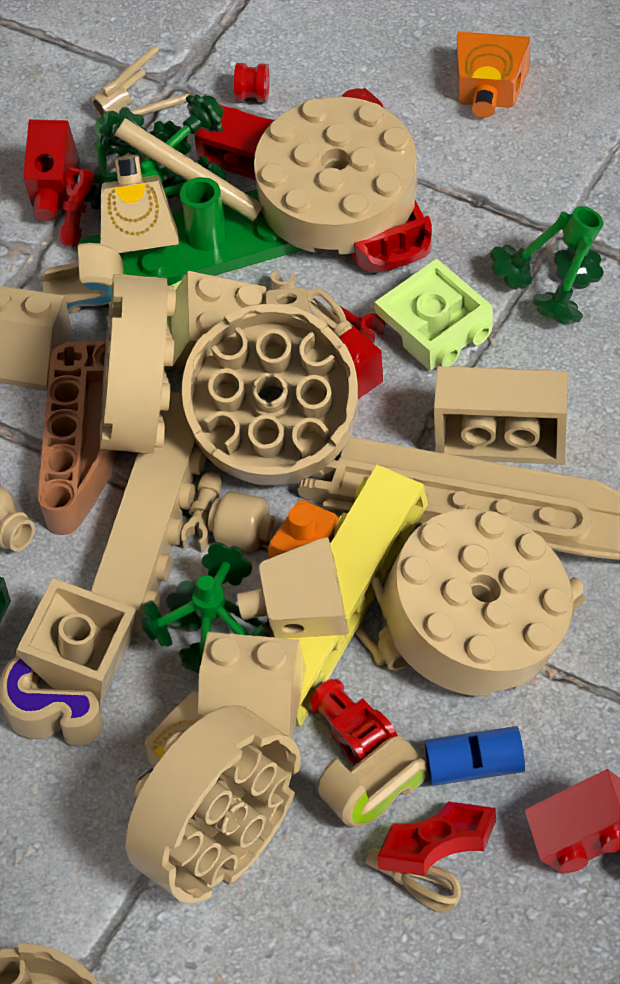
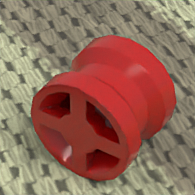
(251, 82)

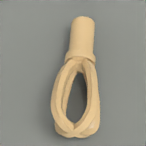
(338, 323)
(420, 892)

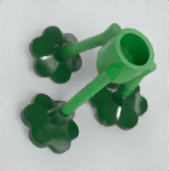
(575, 265)

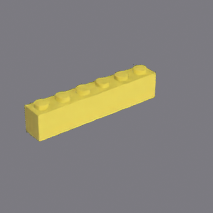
(363, 548)

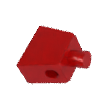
(45, 174)

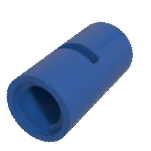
(474, 755)

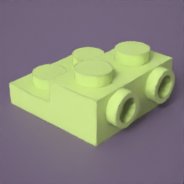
(436, 315)

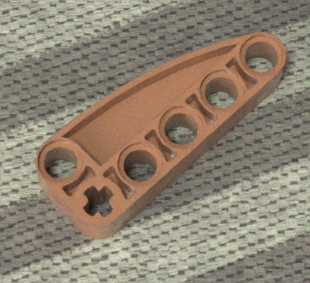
(71, 457)

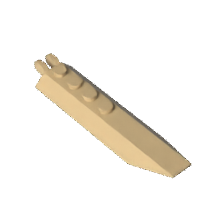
(564, 510)

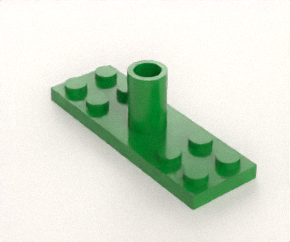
(210, 238)

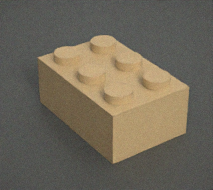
(501, 414)

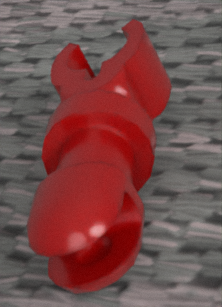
(70, 232)

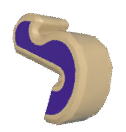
(45, 712)

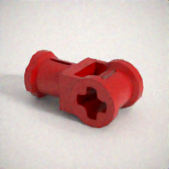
(353, 725)

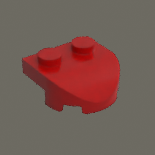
(396, 245)

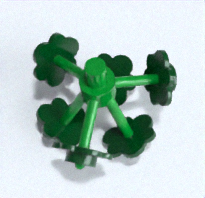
(199, 604)

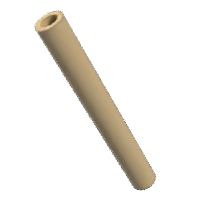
(186, 167)

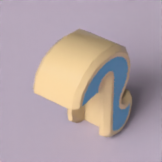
(87, 280)

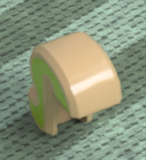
(374, 783)

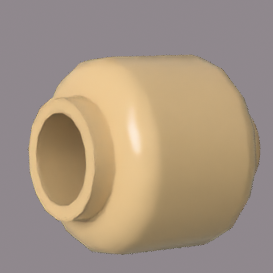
(241, 521)

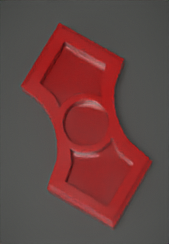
(421, 844)

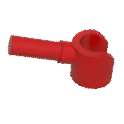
(370, 321)

